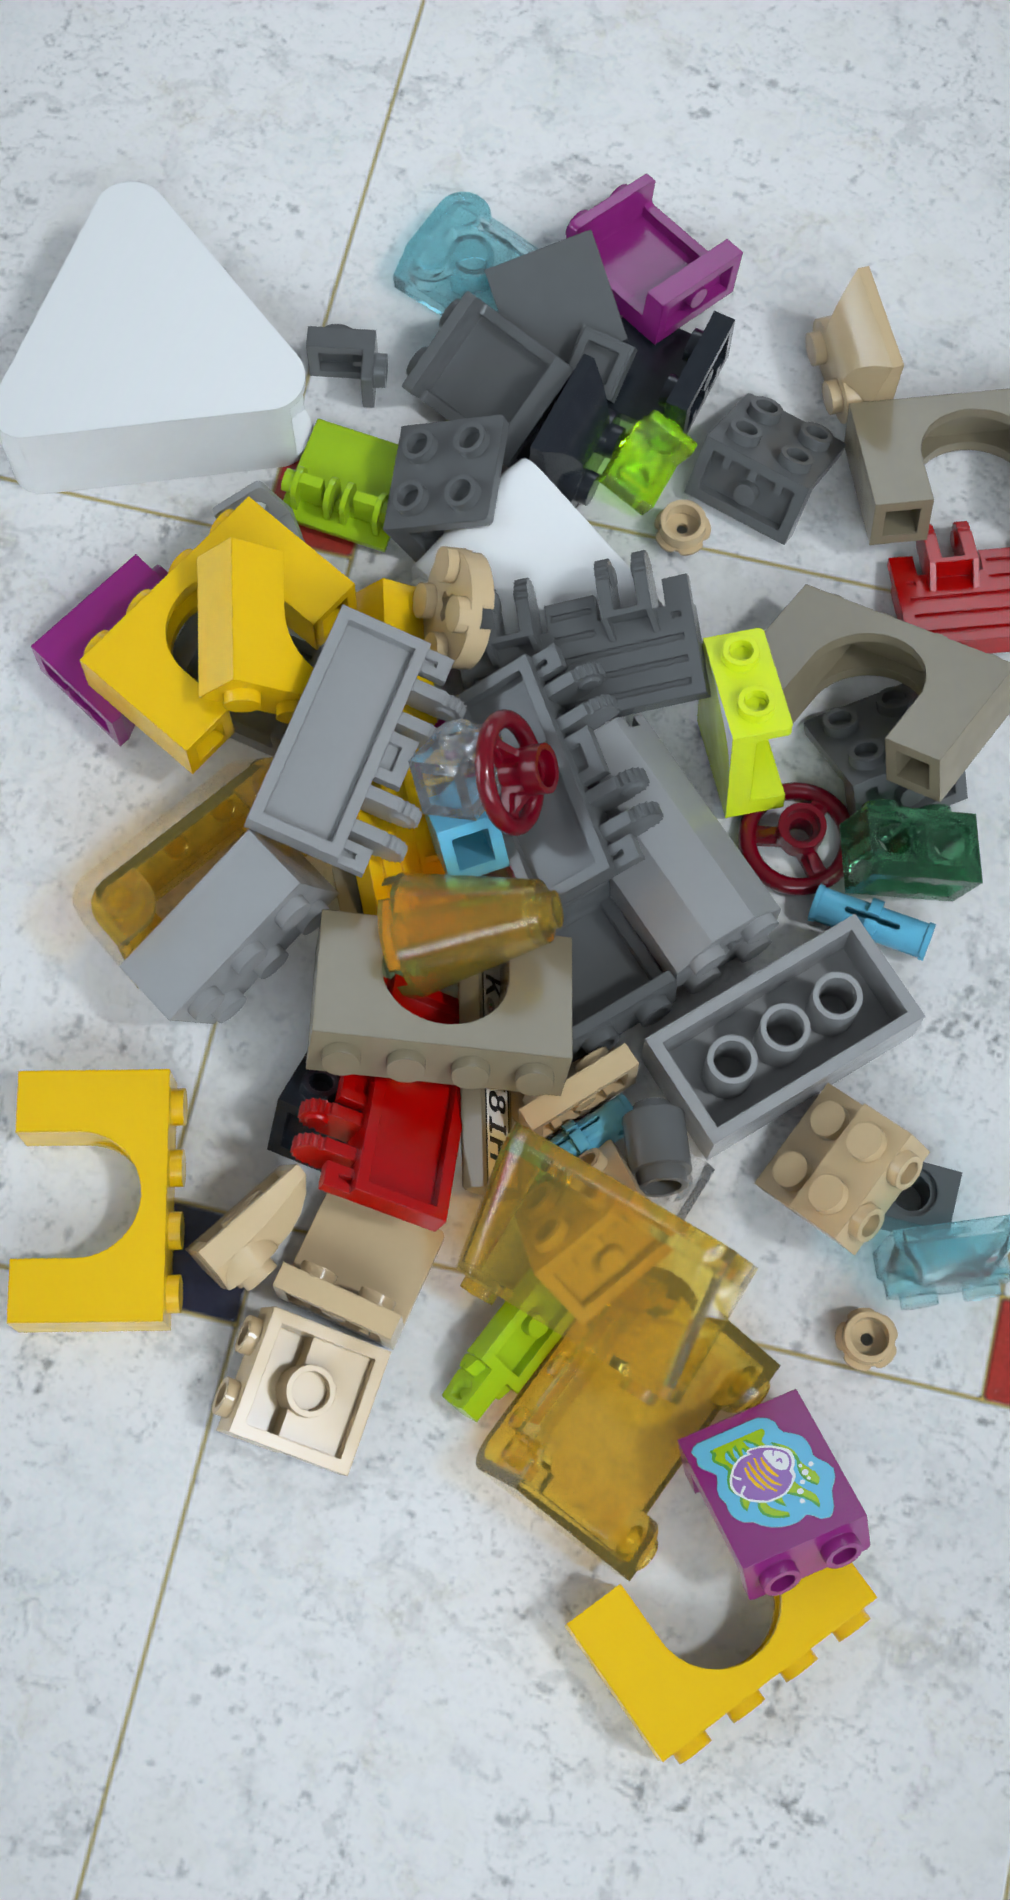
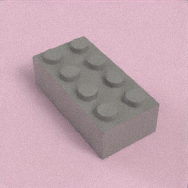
(781, 1036)

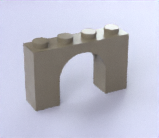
(897, 437)
(958, 687)
(368, 1033)

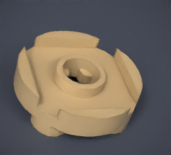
(454, 604)

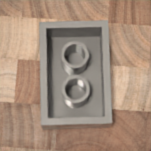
(230, 931)

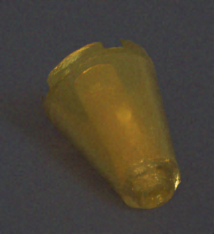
(461, 925)

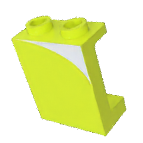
(739, 720)

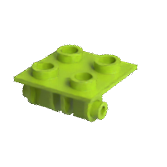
(343, 484)

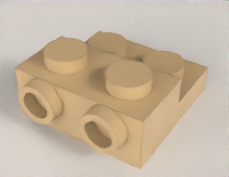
(843, 1168)
(300, 1389)

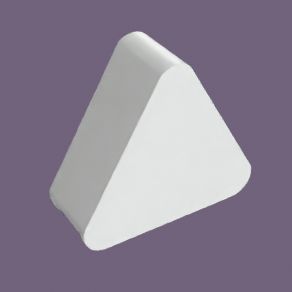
(147, 363)

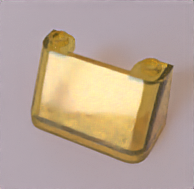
(122, 891)
(601, 1266)
(601, 1457)

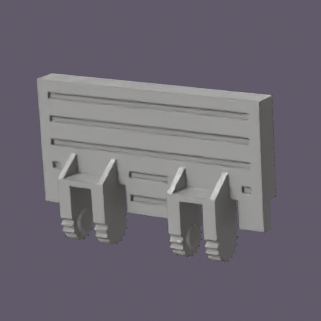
(351, 734)

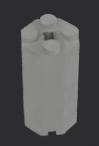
(694, 891)

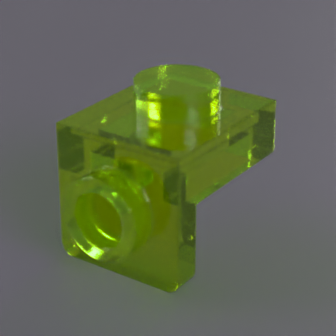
(646, 461)

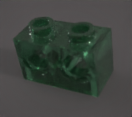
(911, 862)

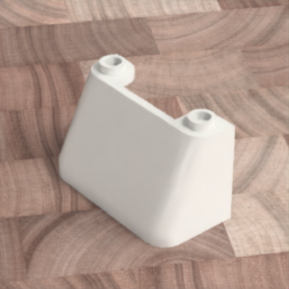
(539, 538)

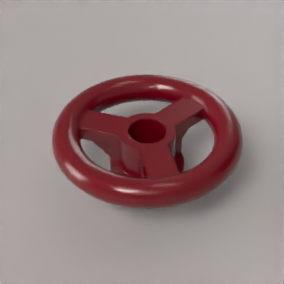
(522, 773)
(796, 816)

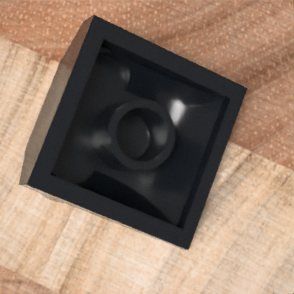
(578, 435)

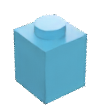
(467, 845)

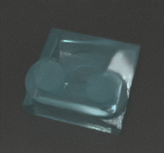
(454, 250)
(945, 1260)

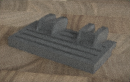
(646, 650)
(573, 839)

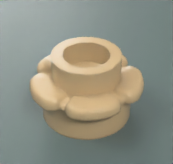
(685, 514)
(883, 1336)

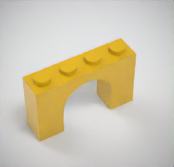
(244, 634)
(135, 659)
(133, 1279)
(678, 1701)

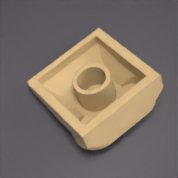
(855, 348)
(243, 1240)

